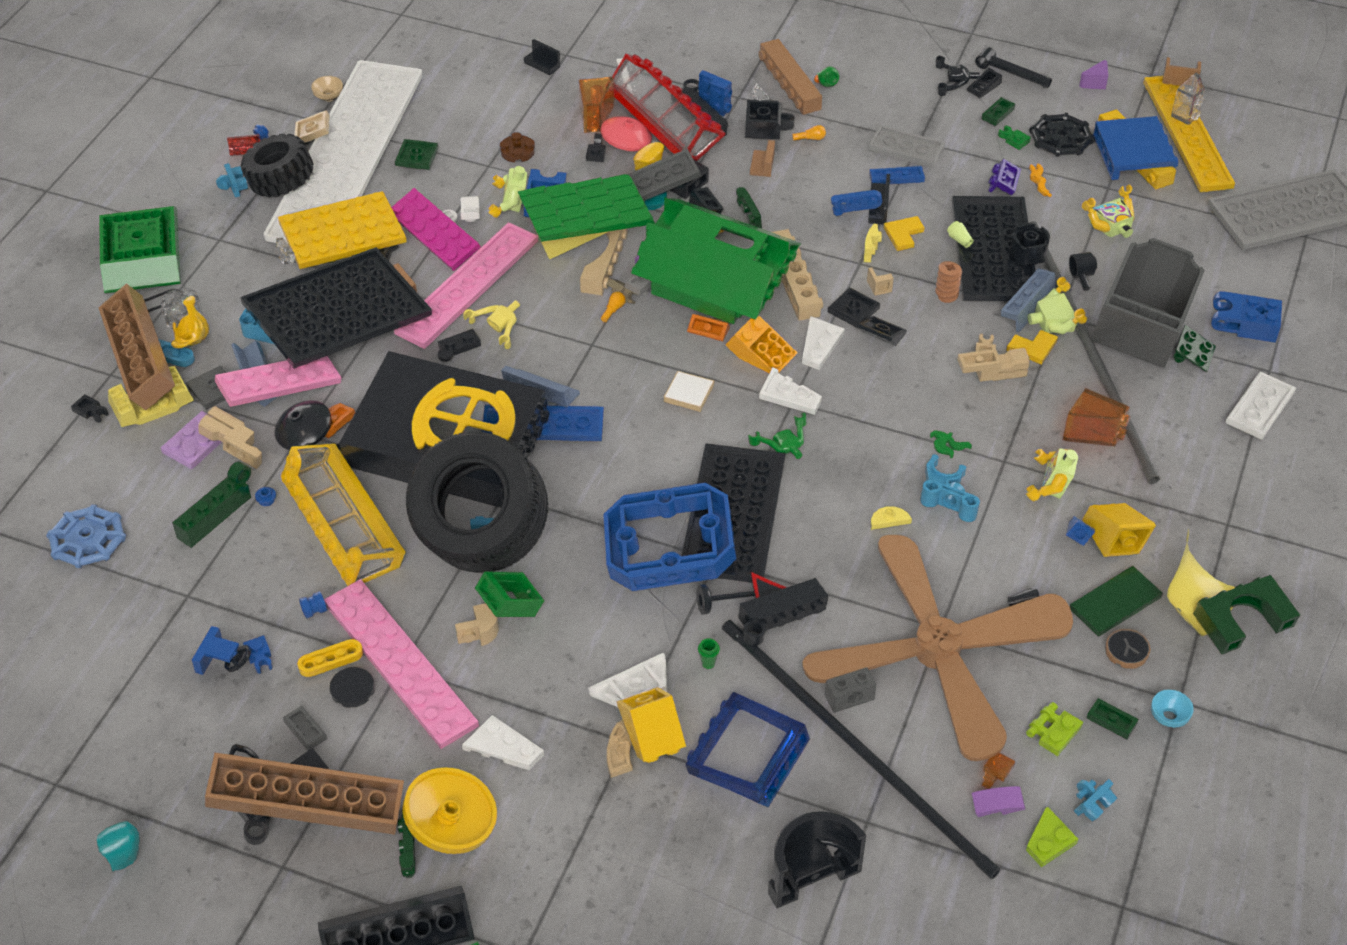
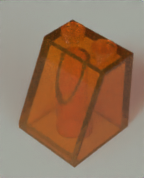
(596, 102)
(1096, 420)

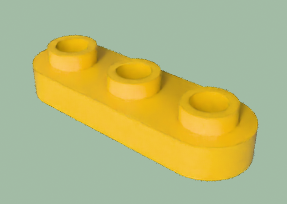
(337, 653)

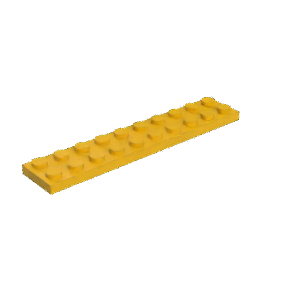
(1191, 140)

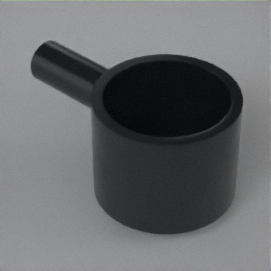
(1081, 266)

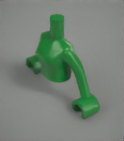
(784, 440)

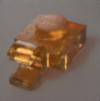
(997, 768)

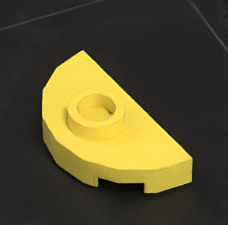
(889, 517)

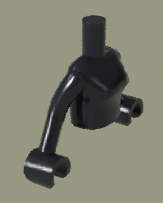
(955, 74)

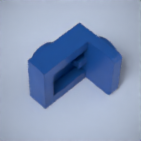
(1079, 531)

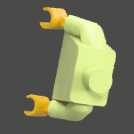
(514, 182)
(1055, 312)

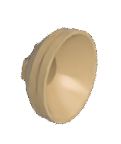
(325, 85)

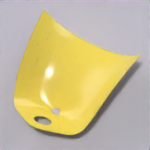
(1191, 585)

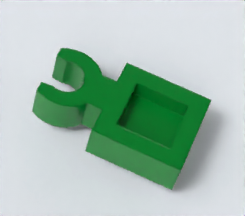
(1014, 138)

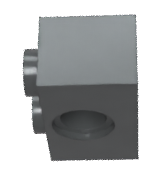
(850, 690)

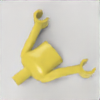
(501, 318)

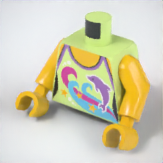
(1114, 216)
(1058, 473)

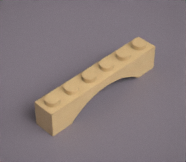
(597, 272)

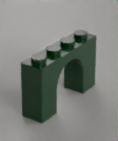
(1260, 594)

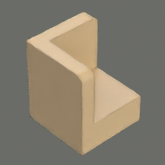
(879, 284)

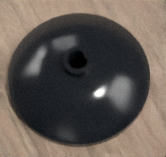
(302, 424)

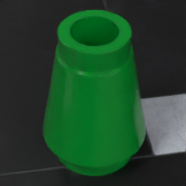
(708, 652)

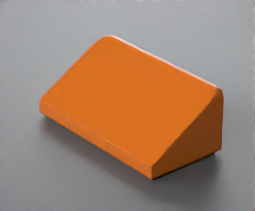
(708, 327)

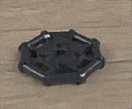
(1070, 134)

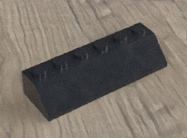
(421, 920)

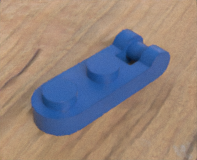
(856, 201)

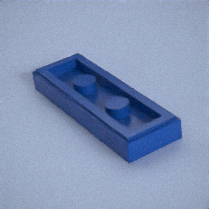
(898, 175)

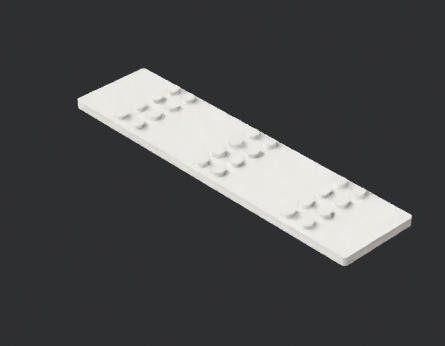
(357, 138)

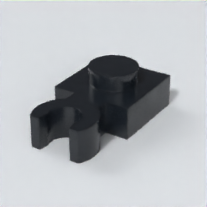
(89, 407)

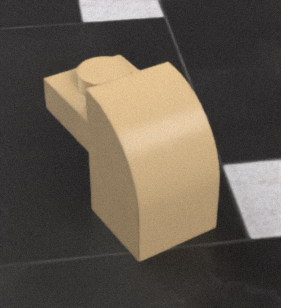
(483, 627)

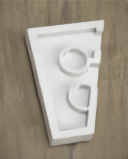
(820, 342)
(789, 394)
(504, 743)

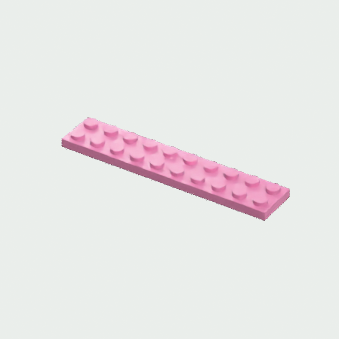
(469, 283)
(401, 664)

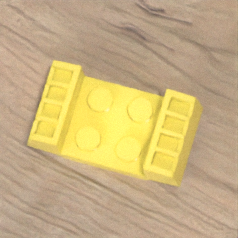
(131, 413)

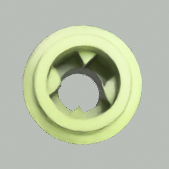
(960, 234)

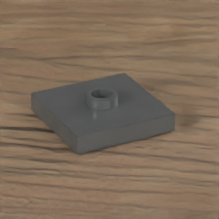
(206, 389)

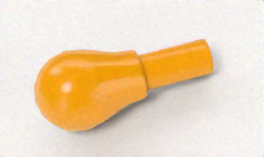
(815, 133)
(615, 302)

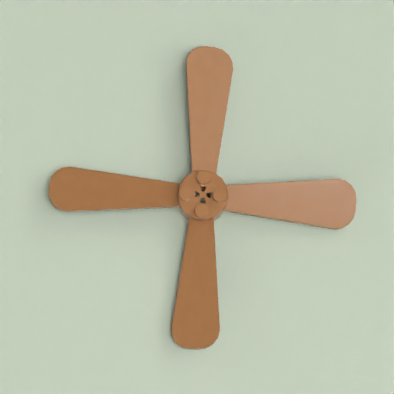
(940, 645)

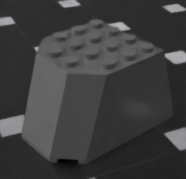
(1149, 301)

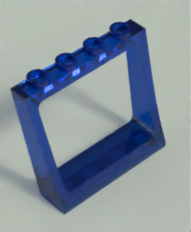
(777, 769)

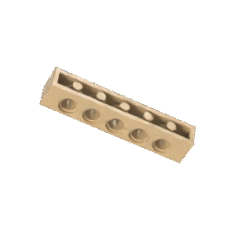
(799, 286)

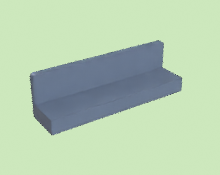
(1028, 295)
(251, 357)
(554, 391)

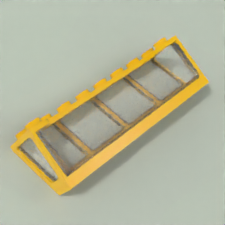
(341, 513)

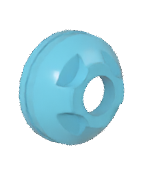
(1174, 702)

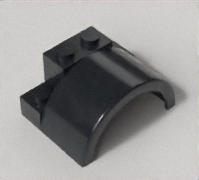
(804, 857)

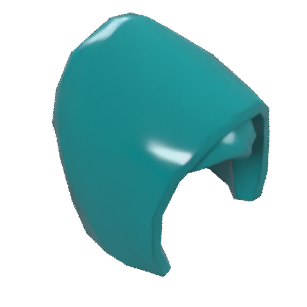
(119, 844)

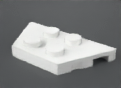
(632, 681)

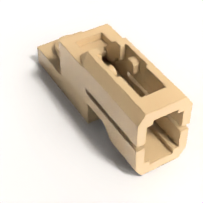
(993, 366)
(232, 432)

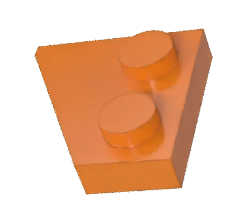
(340, 416)

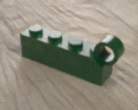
(214, 506)

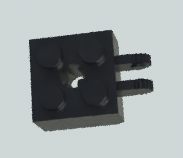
(766, 120)

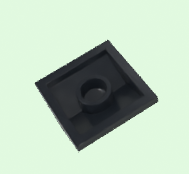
(882, 330)

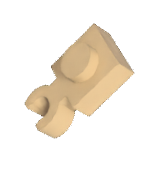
(985, 344)

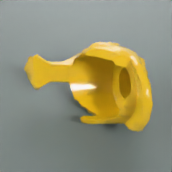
(191, 328)

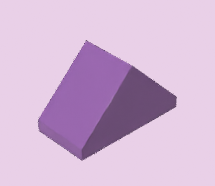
(1095, 77)

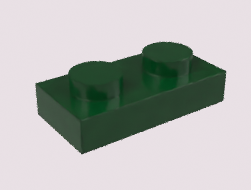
(998, 111)
(1112, 718)

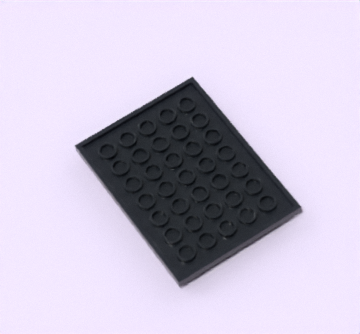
(335, 307)

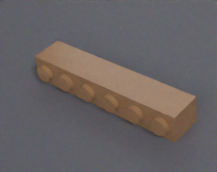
(790, 76)

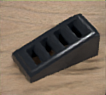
(996, 80)

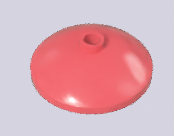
(625, 133)

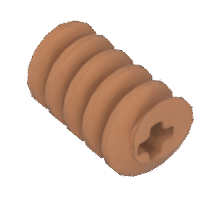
(948, 281)

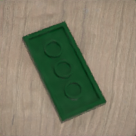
(1115, 601)

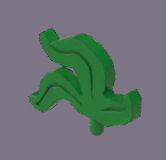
(944, 438)

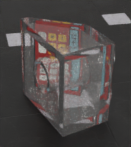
(1189, 100)

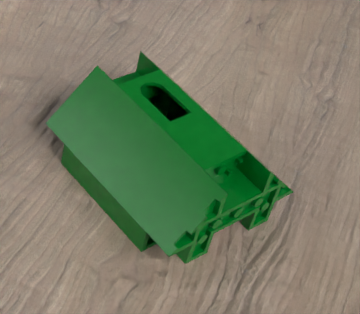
(708, 273)

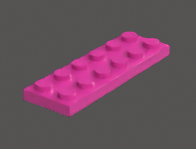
(434, 229)

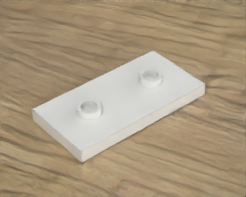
(1260, 405)

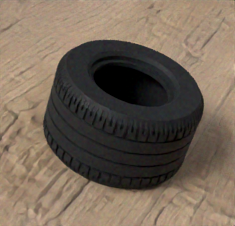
(508, 534)

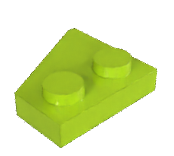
(1050, 839)

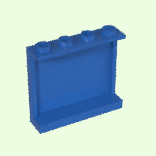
(1133, 145)

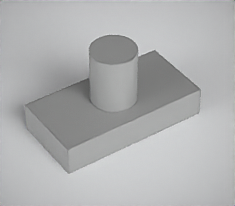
(638, 285)

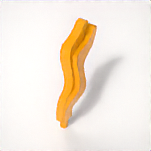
(1036, 177)

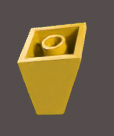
(1118, 528)
(652, 724)

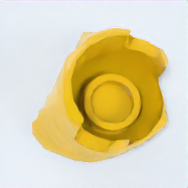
(648, 155)

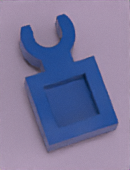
(259, 653)

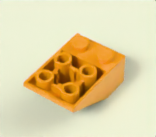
(761, 346)

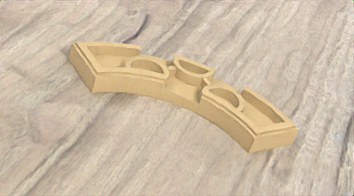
(619, 751)

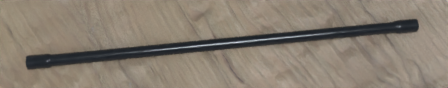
(981, 860)

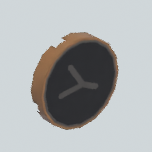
(1127, 648)

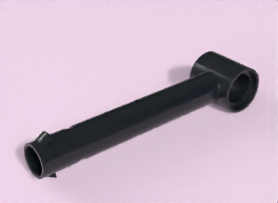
(988, 57)

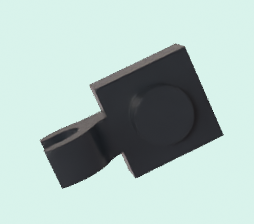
(596, 151)

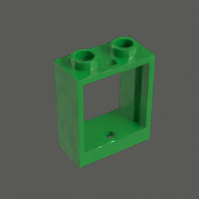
(493, 589)

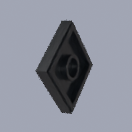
(853, 307)

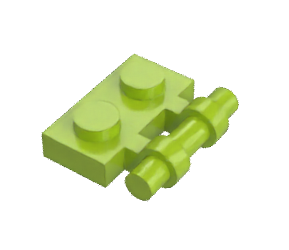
(1060, 732)

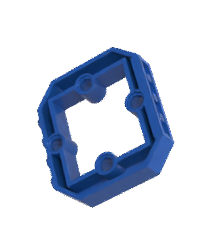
(671, 568)

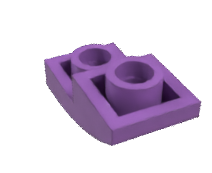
(998, 800)

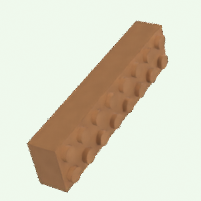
(136, 347)
(304, 793)

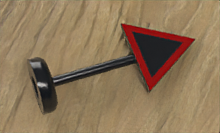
(760, 585)

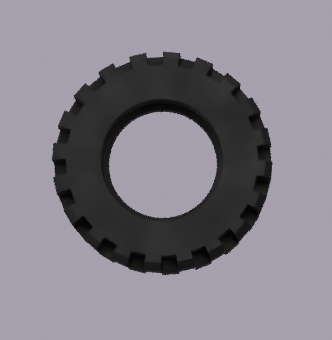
(277, 165)

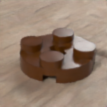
(517, 147)

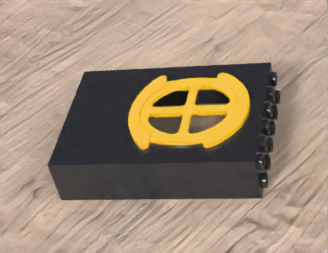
(395, 413)

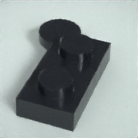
(457, 344)

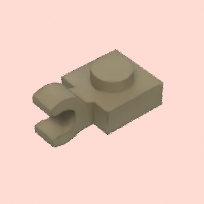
(618, 286)

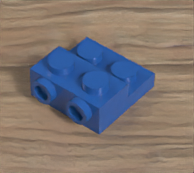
(716, 92)

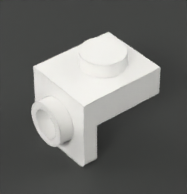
(470, 208)

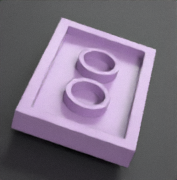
(188, 445)

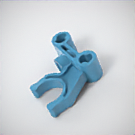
(948, 492)

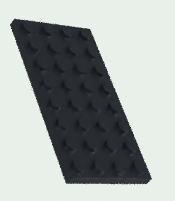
(987, 265)
(753, 488)

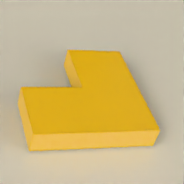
(900, 231)
(1036, 349)

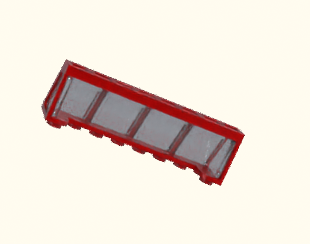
(664, 107)

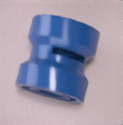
(312, 604)

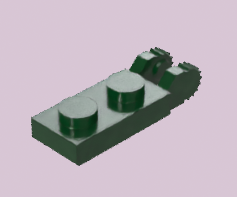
(748, 206)
(406, 849)

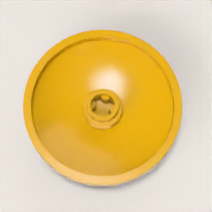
(449, 810)

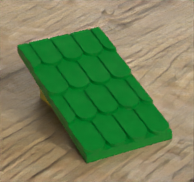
(583, 210)

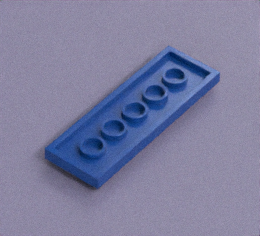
(564, 423)

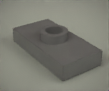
(305, 728)

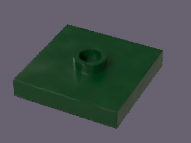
(416, 154)

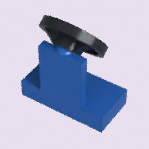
(215, 647)

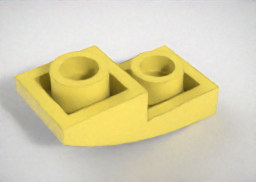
(871, 242)

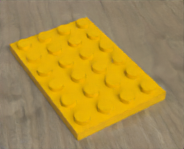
(341, 229)

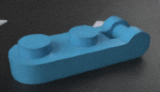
(177, 356)

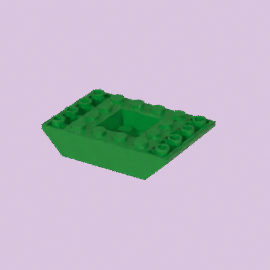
(139, 249)

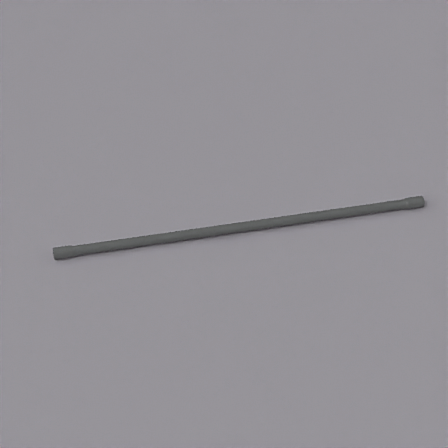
(1147, 466)

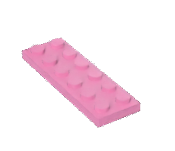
(275, 380)

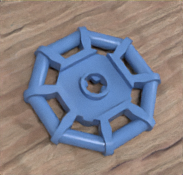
(89, 544)

